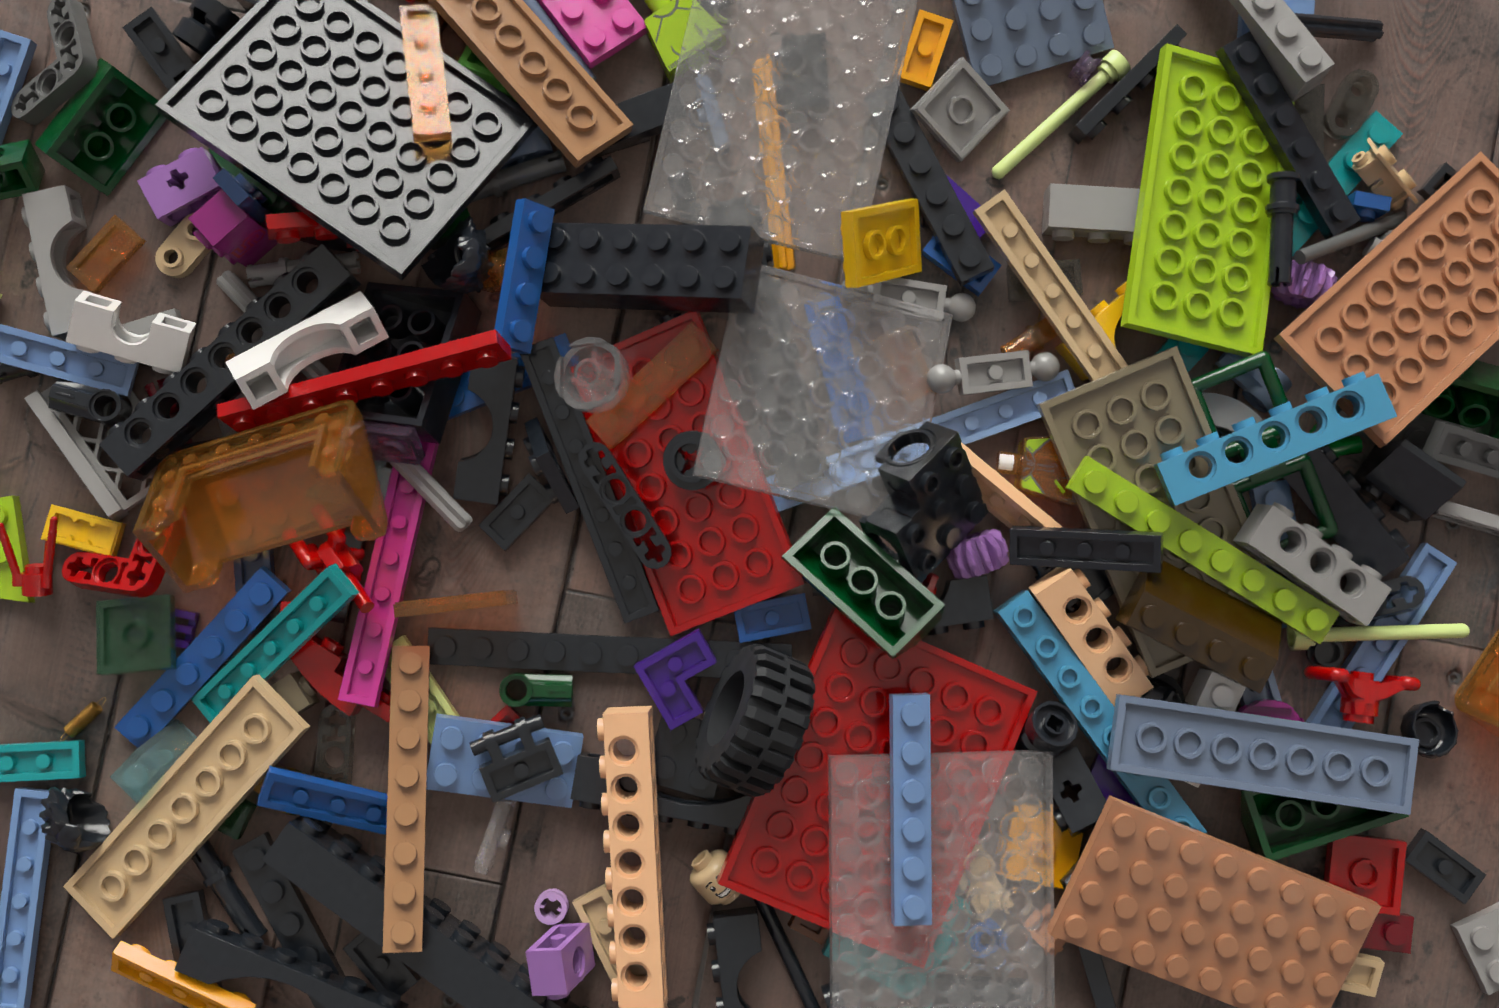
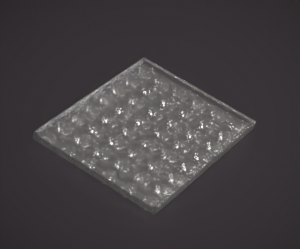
(780, 116)
(987, 885)

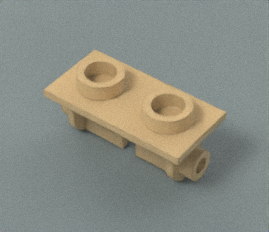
(1378, 164)

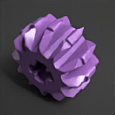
(1308, 284)
(978, 554)

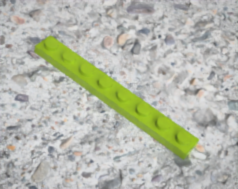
(1203, 550)

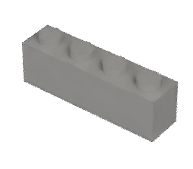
(1089, 212)

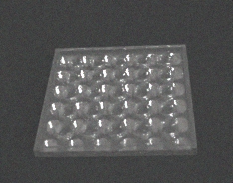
(818, 391)

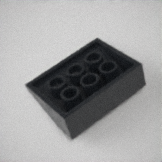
(415, 321)

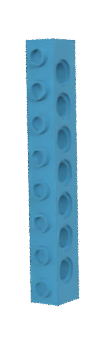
(1087, 701)

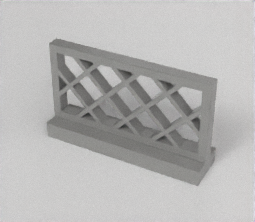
(84, 460)

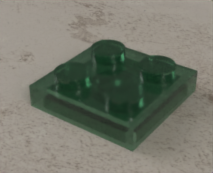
(135, 635)

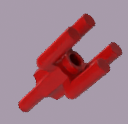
(335, 552)

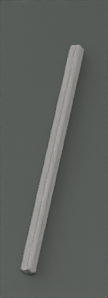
(414, 474)

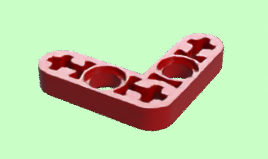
(127, 577)

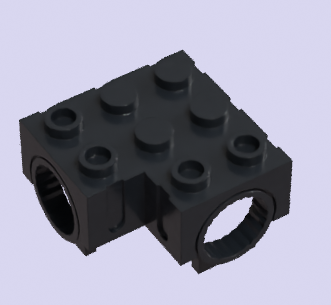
(929, 500)

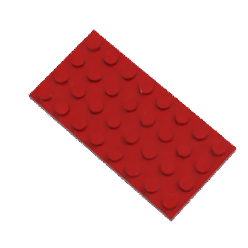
(721, 536)

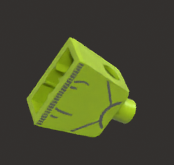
(667, 30)

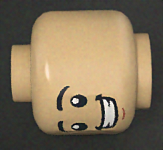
(704, 876)

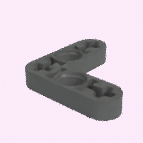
(68, 73)

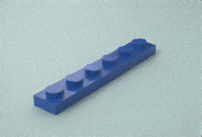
(204, 657)

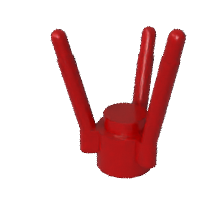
(37, 577)

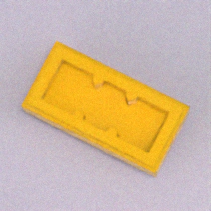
(85, 531)

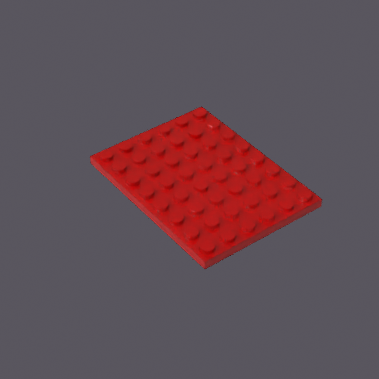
(784, 835)

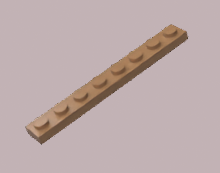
(406, 800)

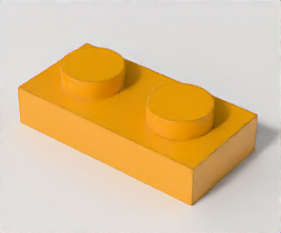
(925, 49)

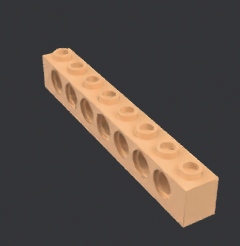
(628, 989)

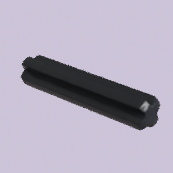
(1342, 27)

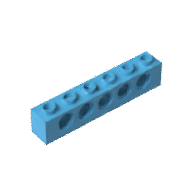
(1370, 408)

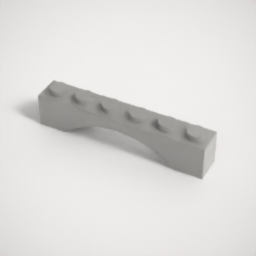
(1286, 44)

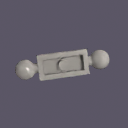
(925, 295)
(993, 372)

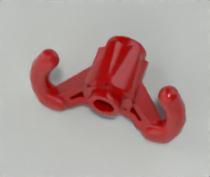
(1360, 692)

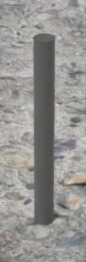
(1349, 238)

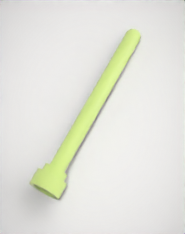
(1112, 68)
(1374, 633)

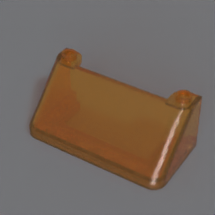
(262, 493)

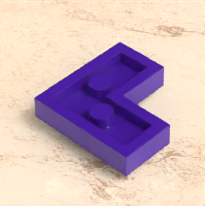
(667, 675)

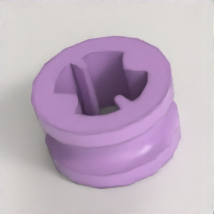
(553, 895)

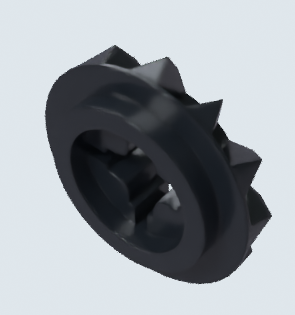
(675, 461)

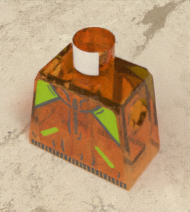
(1037, 470)

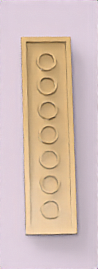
(186, 806)

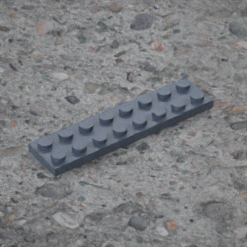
(1263, 754)

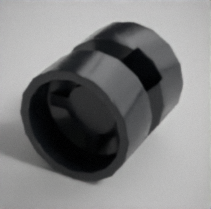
(205, 26)
(1048, 728)

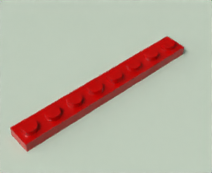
(372, 379)

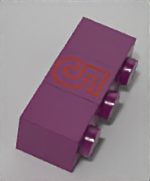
(231, 231)

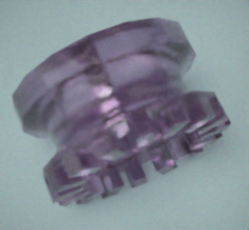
(1083, 66)

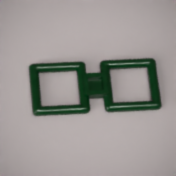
(1302, 463)

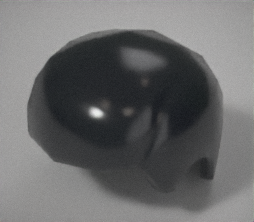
(1433, 728)

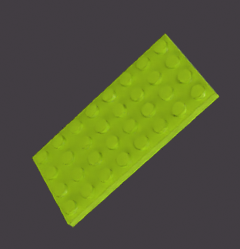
(1201, 212)

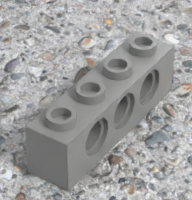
(1261, 538)

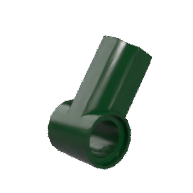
(542, 690)

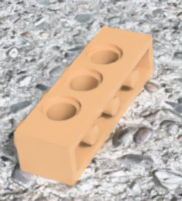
(1053, 594)

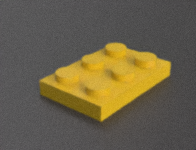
(881, 242)

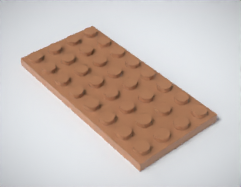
(1413, 304)
(1210, 913)

